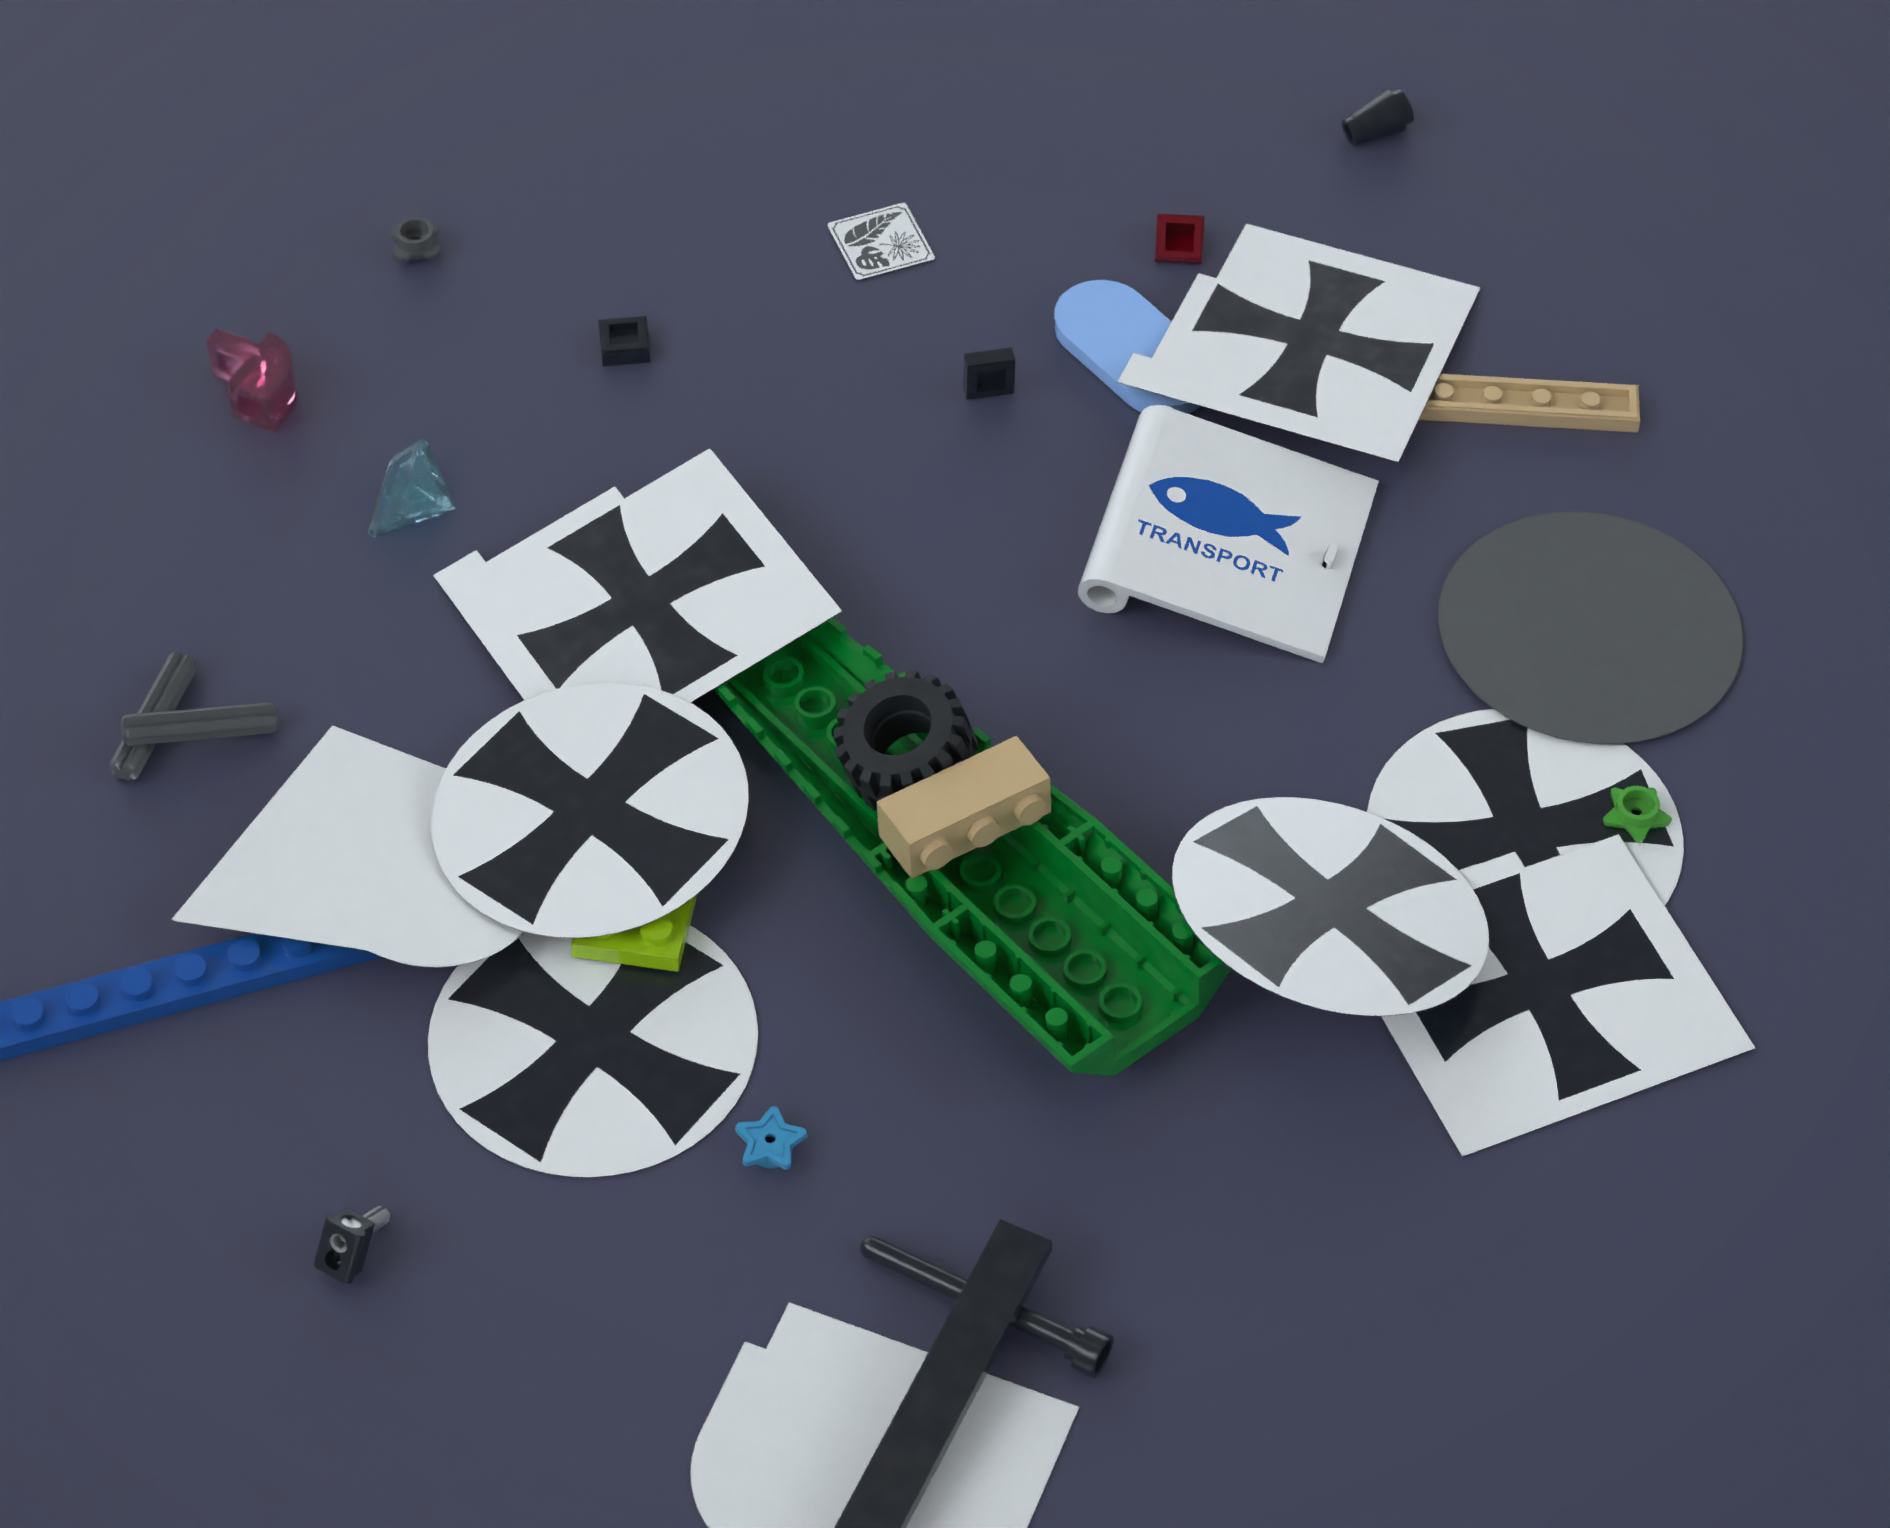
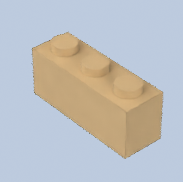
(964, 807)

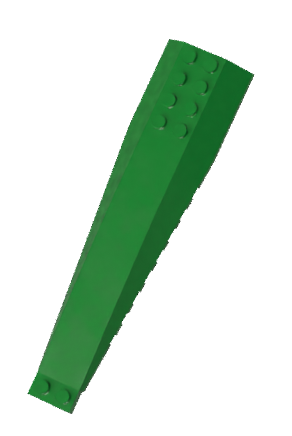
(1042, 918)

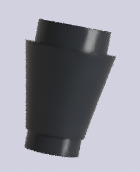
(1380, 117)

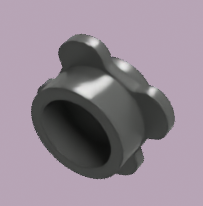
(415, 239)

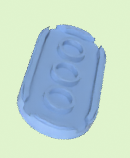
(1103, 328)

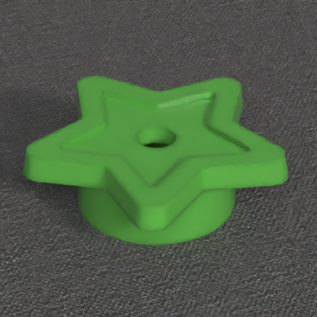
(1639, 799)

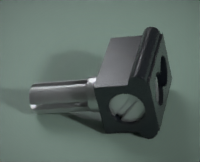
(346, 1242)

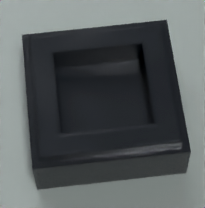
(624, 341)
(989, 373)

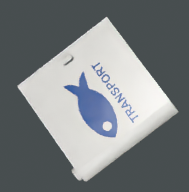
(1229, 532)

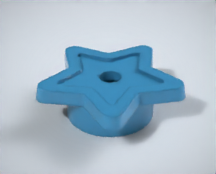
(770, 1154)

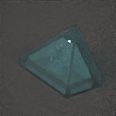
(410, 491)

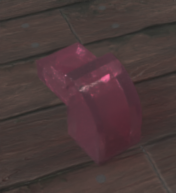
(258, 377)

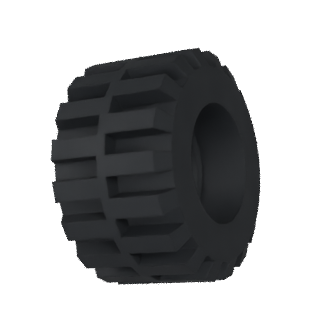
(893, 711)

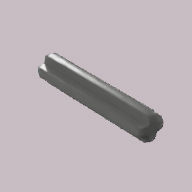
(163, 696)
(198, 724)

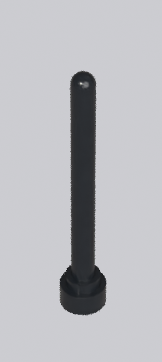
(1085, 1348)

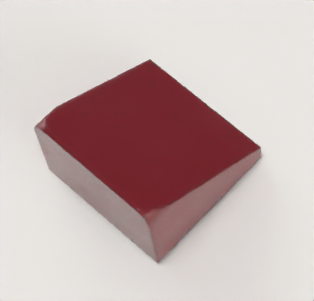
(1179, 238)

